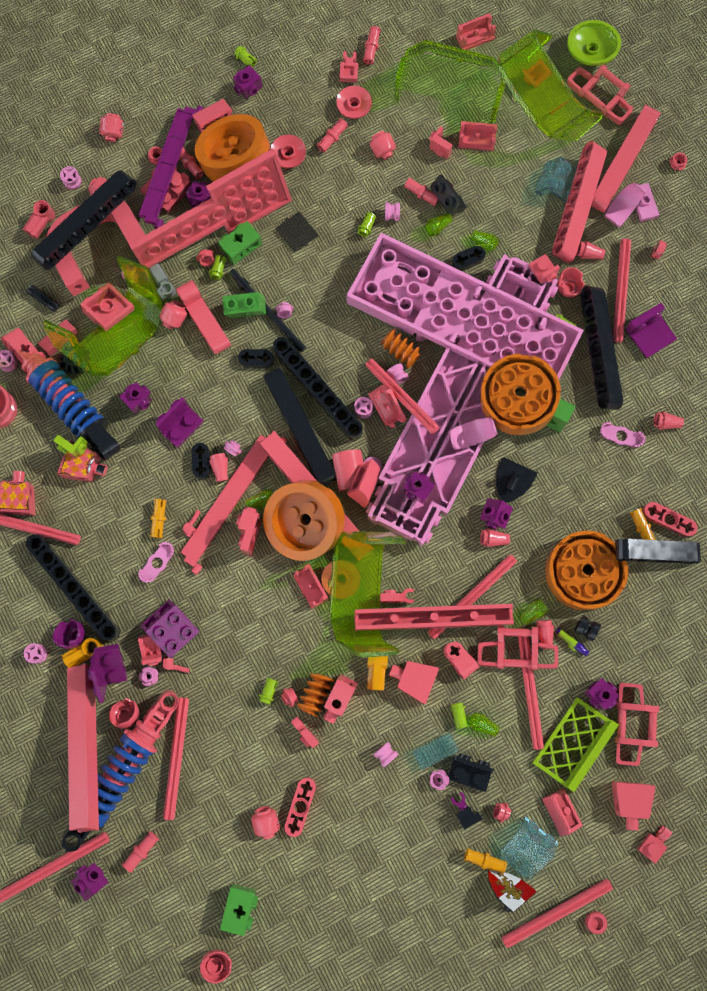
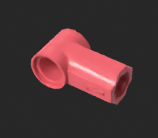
(38, 220)

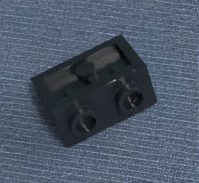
(447, 195)
(470, 773)

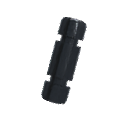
(43, 298)

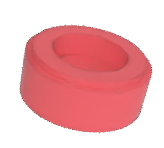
(658, 249)
(596, 922)

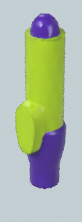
(572, 643)

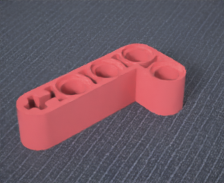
(203, 317)

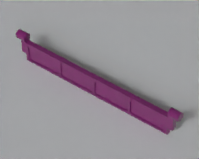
(166, 166)

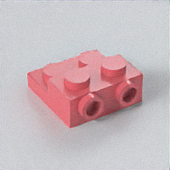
(176, 191)
(106, 307)
(249, 526)

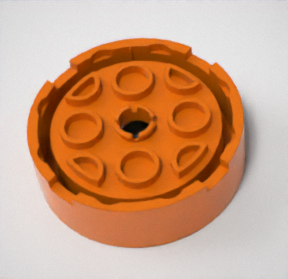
(226, 136)
(515, 413)
(284, 520)
(572, 585)

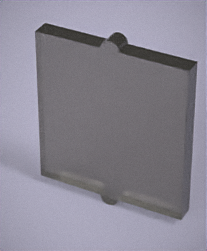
(296, 232)

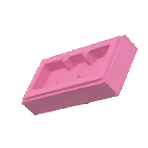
(647, 207)

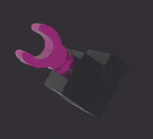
(466, 815)

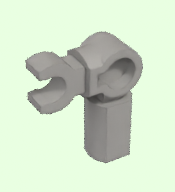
(166, 289)

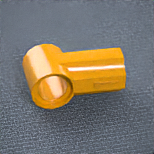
(80, 653)
(376, 672)

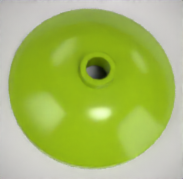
(594, 42)

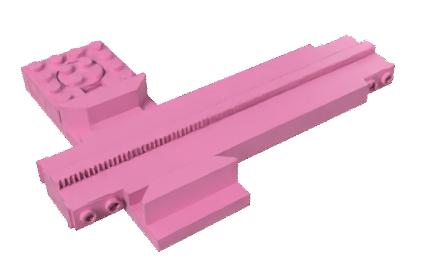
(477, 328)

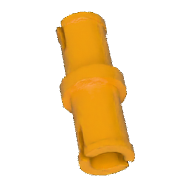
(158, 518)
(642, 525)
(485, 860)

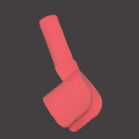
(188, 527)
(168, 665)

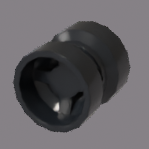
(587, 628)

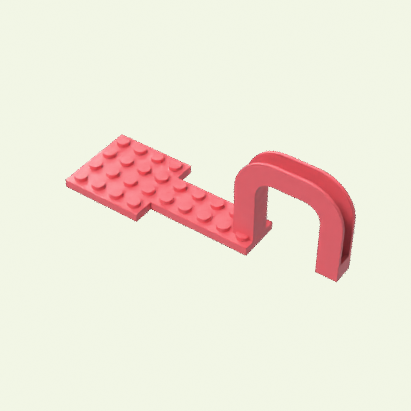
(235, 198)

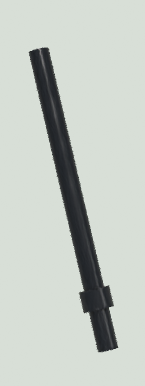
(243, 284)

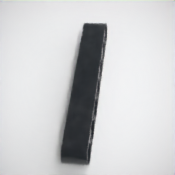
(83, 220)
(601, 348)
(315, 380)
(300, 427)
(64, 584)

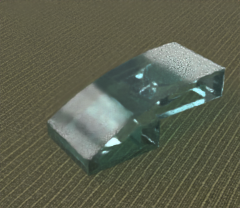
(435, 751)

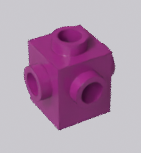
(247, 82)
(197, 193)
(136, 397)
(421, 480)
(496, 514)
(595, 692)
(89, 881)

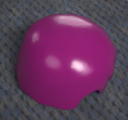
(68, 634)

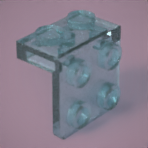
(556, 178)
(529, 849)

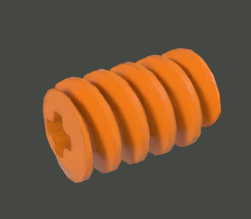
(401, 348)
(315, 693)

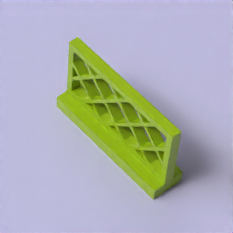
(591, 753)

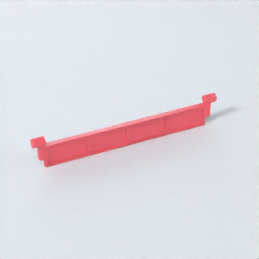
(224, 504)

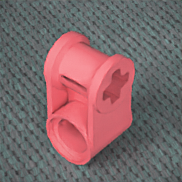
(462, 662)

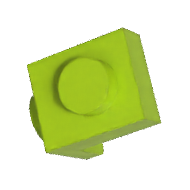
(77, 449)

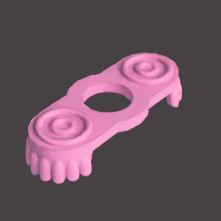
(633, 439)
(164, 552)

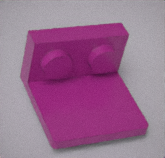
(651, 331)
(178, 422)
(169, 628)
(105, 669)

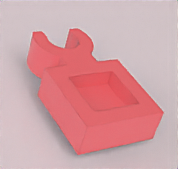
(349, 68)
(307, 737)

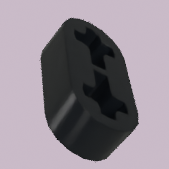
(467, 254)
(256, 363)
(196, 461)

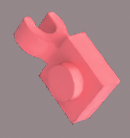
(391, 596)
(653, 845)

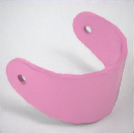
(624, 204)
(472, 433)

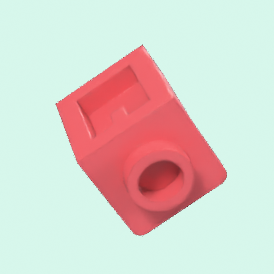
(544, 269)

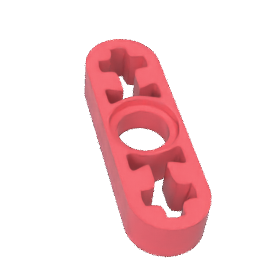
(677, 517)
(310, 793)

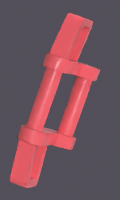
(592, 81)
(501, 662)
(621, 729)

